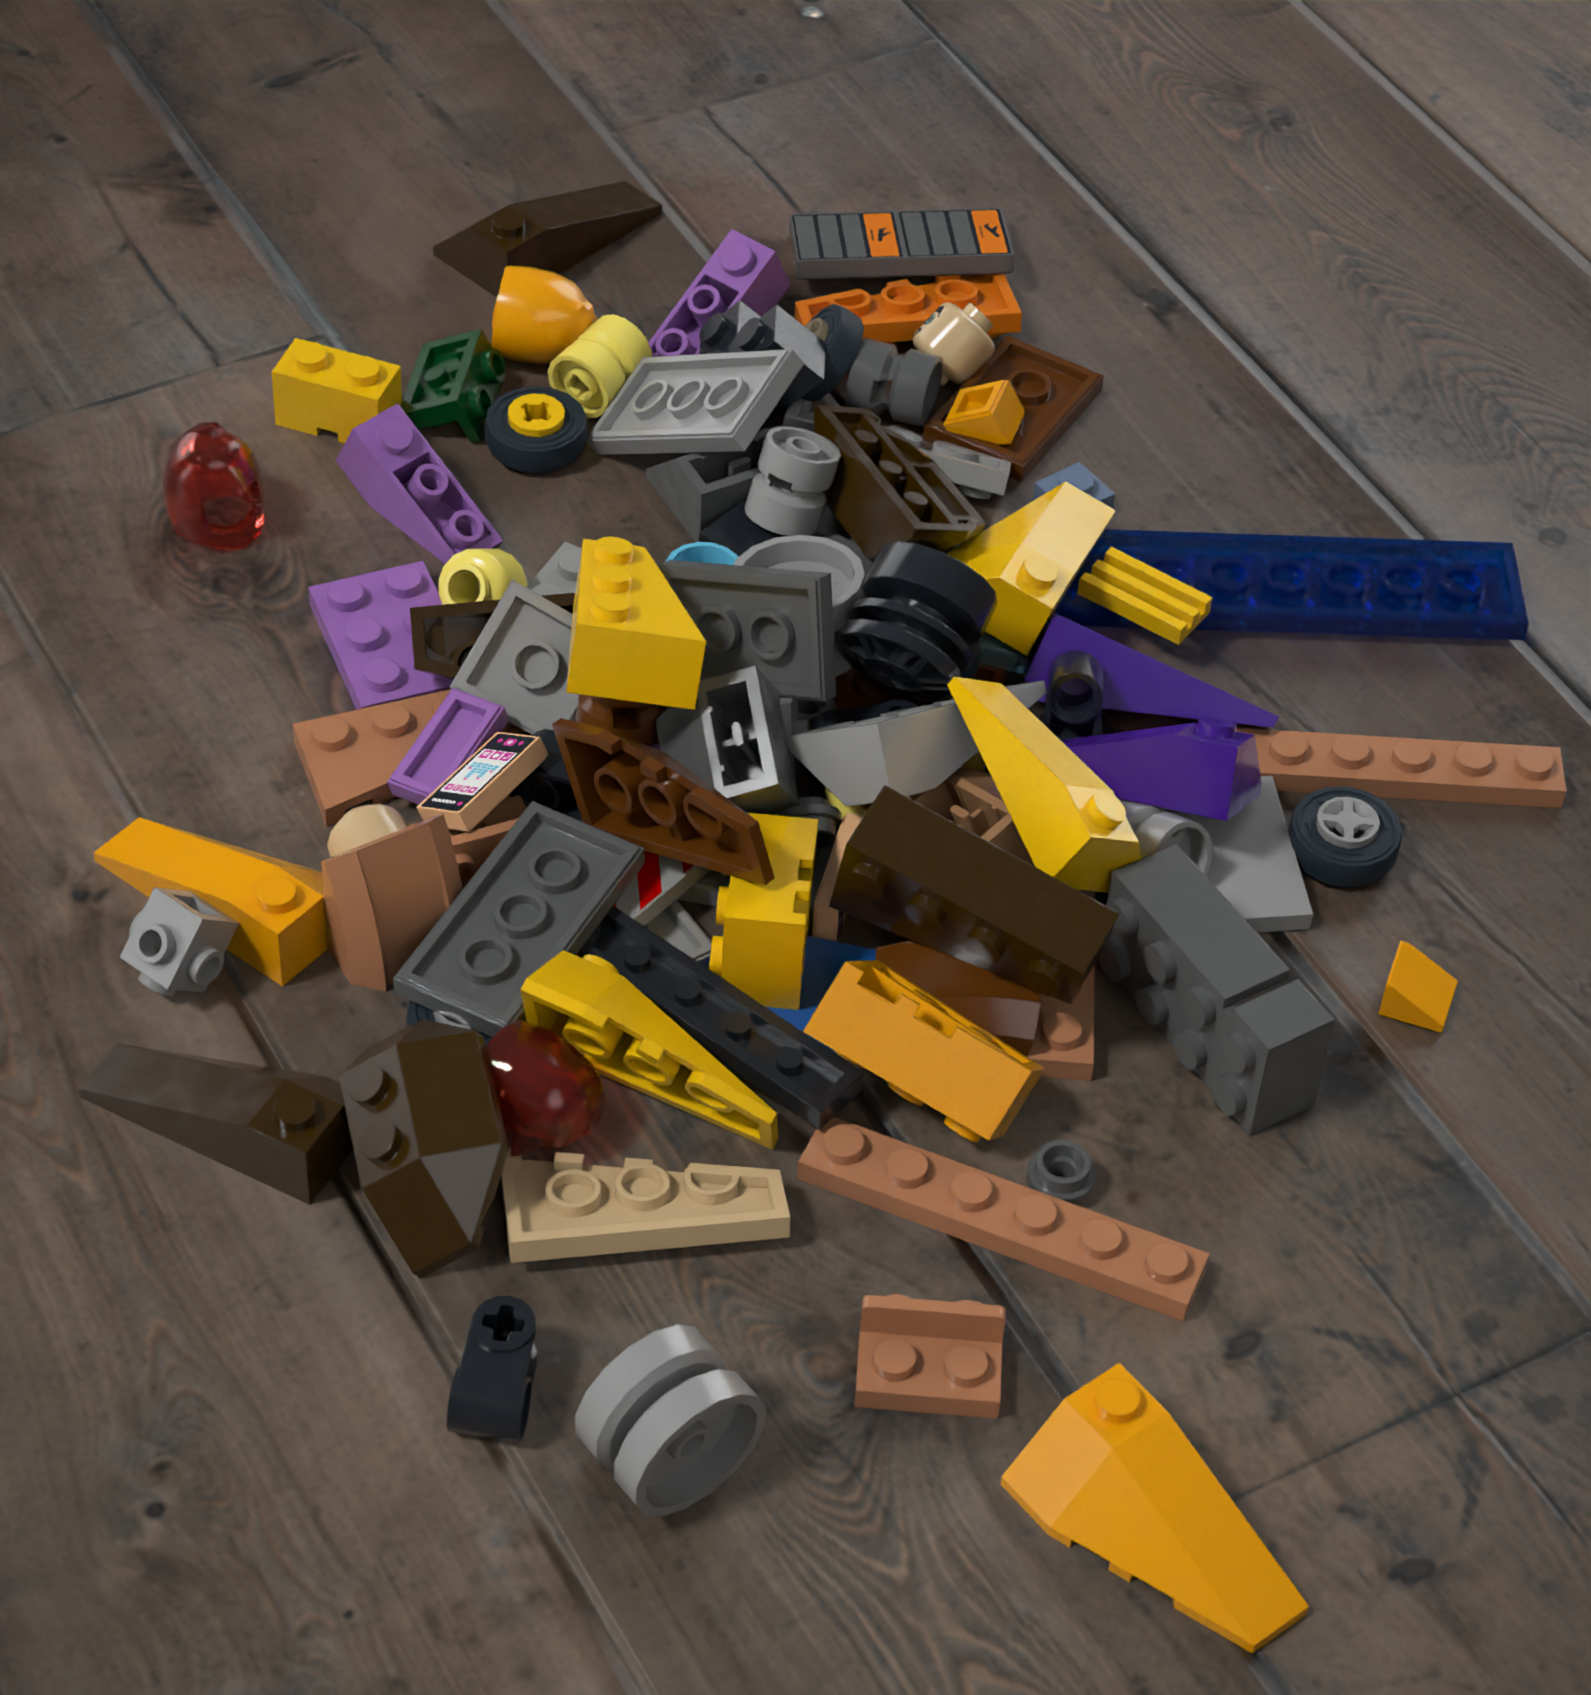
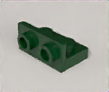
(455, 382)

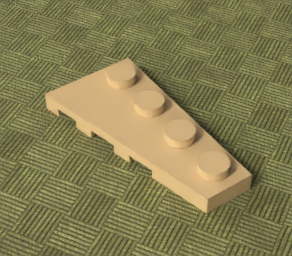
(603, 1210)

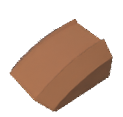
(388, 899)

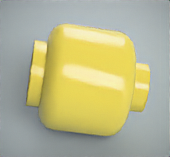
(478, 576)

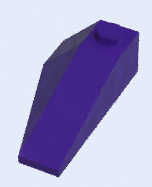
(1138, 681)
(1177, 767)

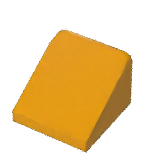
(986, 413)
(1417, 990)

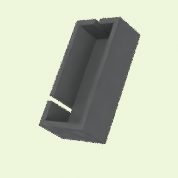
(1185, 966)

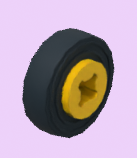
(536, 429)

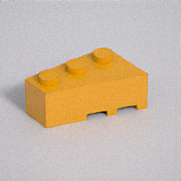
(924, 1049)

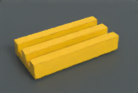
(1135, 588)

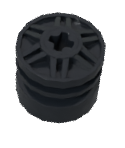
(916, 620)

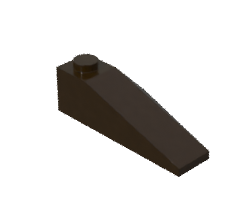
(546, 232)

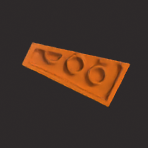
(905, 307)

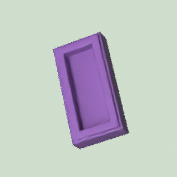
(445, 743)

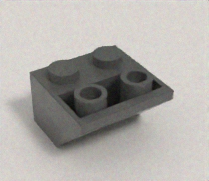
(706, 484)
(735, 741)

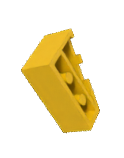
(631, 630)
(769, 923)

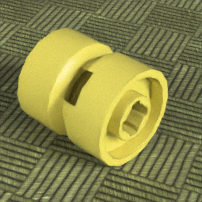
(599, 363)

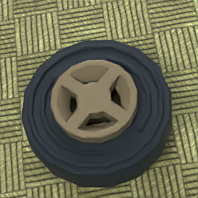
(843, 336)

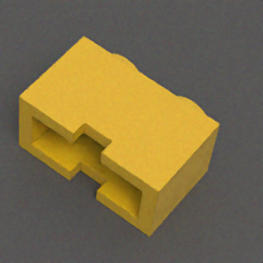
(331, 388)

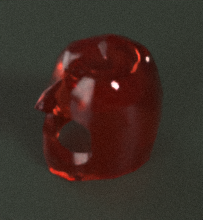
(210, 465)
(543, 1088)

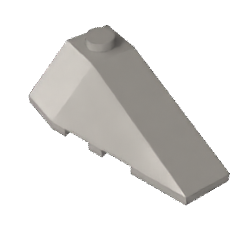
(900, 749)

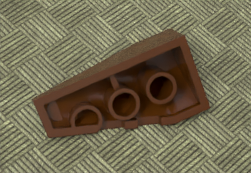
(658, 803)

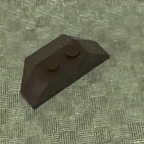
(890, 487)
(427, 1139)

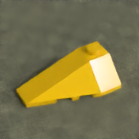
(1034, 559)

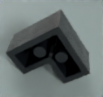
(745, 331)

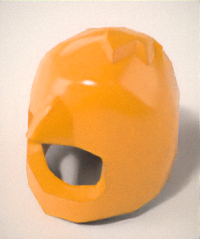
(538, 315)

